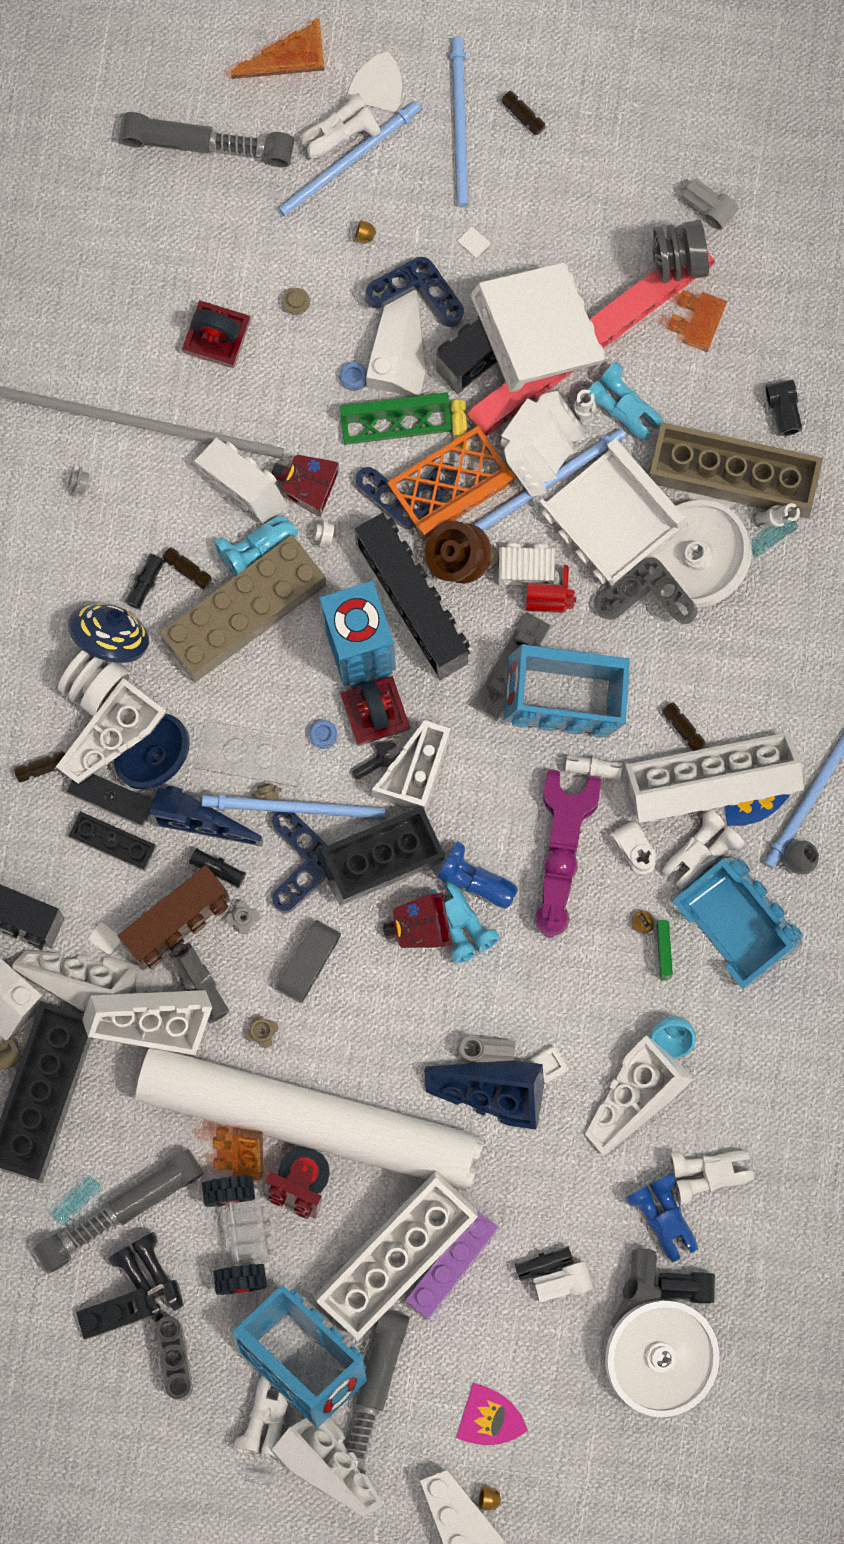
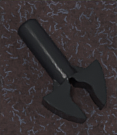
(376, 762)

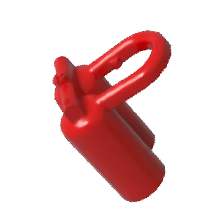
(550, 597)

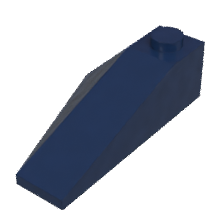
(184, 813)
(498, 1088)

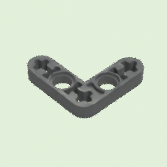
(652, 583)

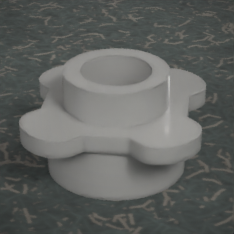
(78, 481)
(243, 925)

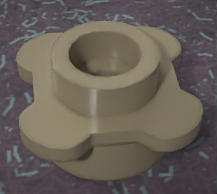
(267, 792)
(254, 1033)

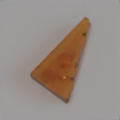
(295, 54)

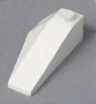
(398, 352)
(116, 727)
(326, 1464)

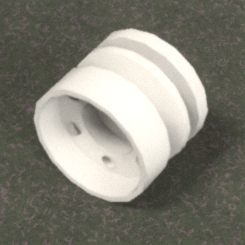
(91, 678)

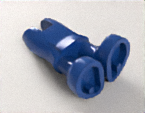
(477, 880)
(668, 1223)

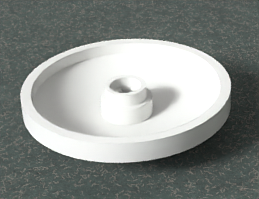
(708, 554)
(662, 1358)

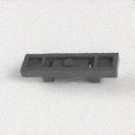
(492, 695)

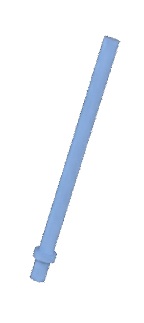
(458, 58)
(402, 117)
(563, 472)
(293, 807)
(779, 848)

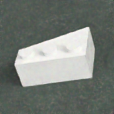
(241, 480)
(416, 769)
(456, 1514)

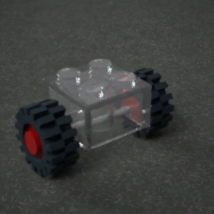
(247, 1233)

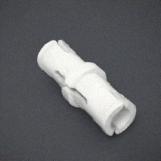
(584, 406)
(777, 515)
(593, 767)

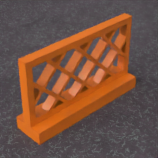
(465, 501)

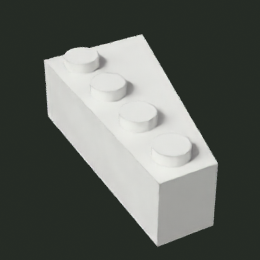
(150, 1019)

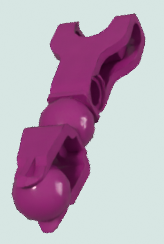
(561, 861)

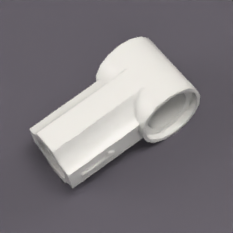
(570, 1281)

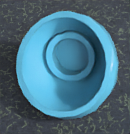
(674, 1035)

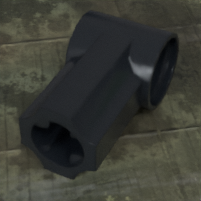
(784, 399)
(695, 1287)

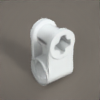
(631, 844)

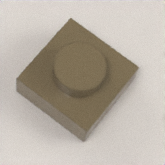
(9, 1054)

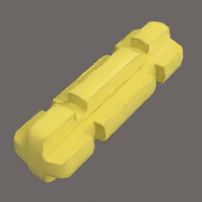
(459, 420)

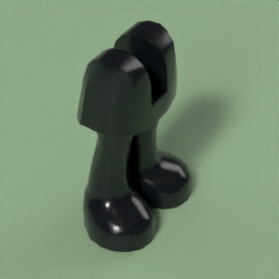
(145, 1249)

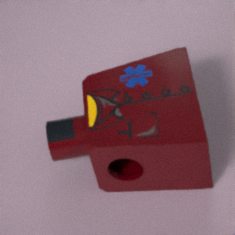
(307, 481)
(420, 923)

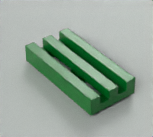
(664, 950)

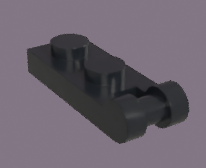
(114, 1314)

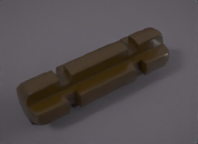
(523, 113)
(187, 567)
(684, 726)
(38, 767)

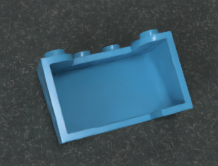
(739, 920)

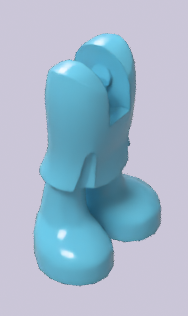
(629, 406)
(257, 544)
(462, 916)

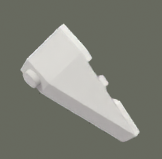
(76, 978)
(17, 1001)
(641, 1089)

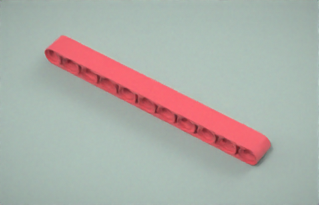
(608, 326)

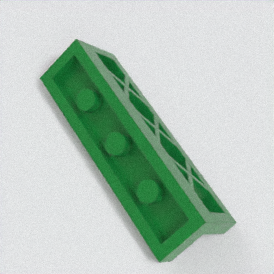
(392, 409)

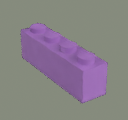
(451, 1267)

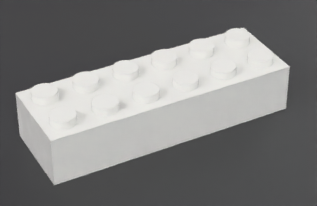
(714, 777)
(396, 1255)

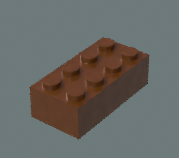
(175, 918)

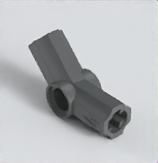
(197, 977)
(641, 1284)

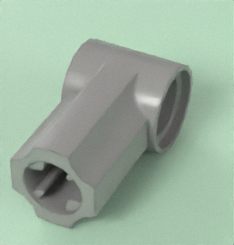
(715, 208)
(489, 1050)

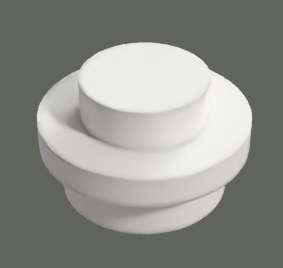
(323, 533)

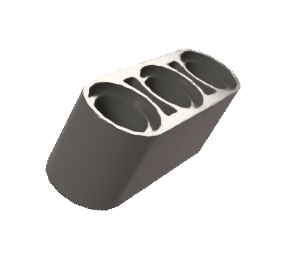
(308, 961)
(165, 1346)

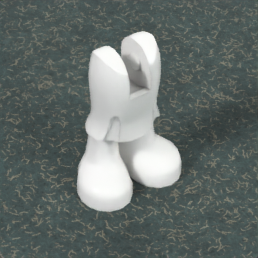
(332, 131)
(697, 855)
(716, 1173)
(268, 1412)

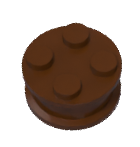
(458, 552)

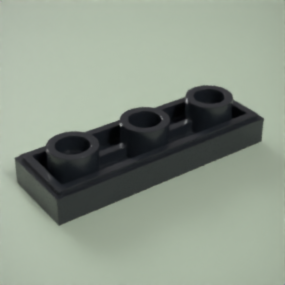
(126, 804)
(127, 848)

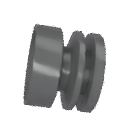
(680, 251)

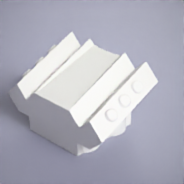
(540, 440)

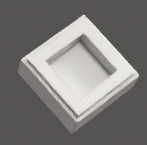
(552, 1064)

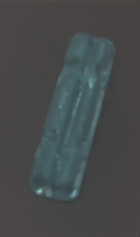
(772, 537)
(76, 1201)

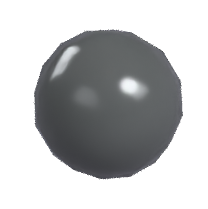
(801, 857)

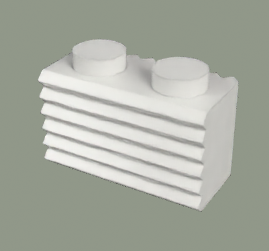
(526, 565)

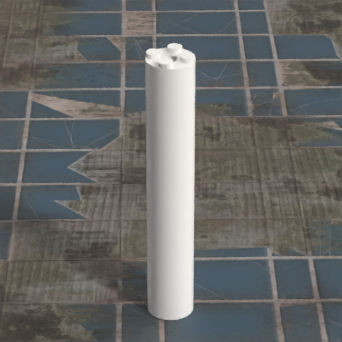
(308, 1118)

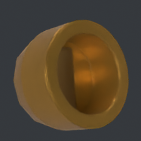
(365, 232)
(637, 924)
(489, 1498)

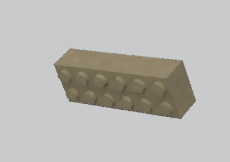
(734, 469)
(243, 608)

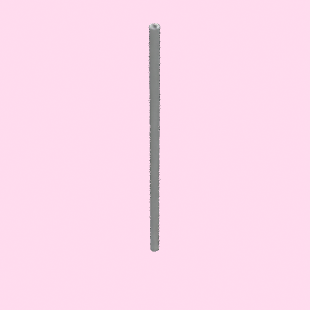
(139, 422)

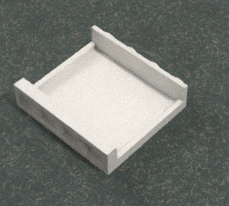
(537, 325)
(614, 515)

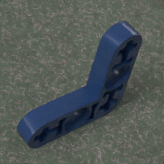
(417, 281)
(395, 510)
(309, 866)

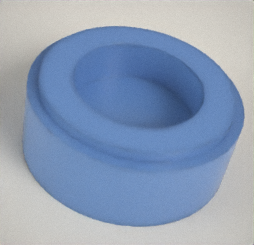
(353, 376)
(323, 734)

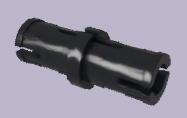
(144, 581)
(235, 875)
(544, 1263)

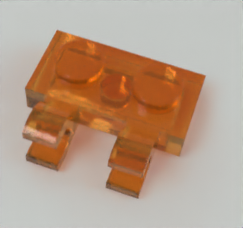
(704, 321)
(246, 1155)

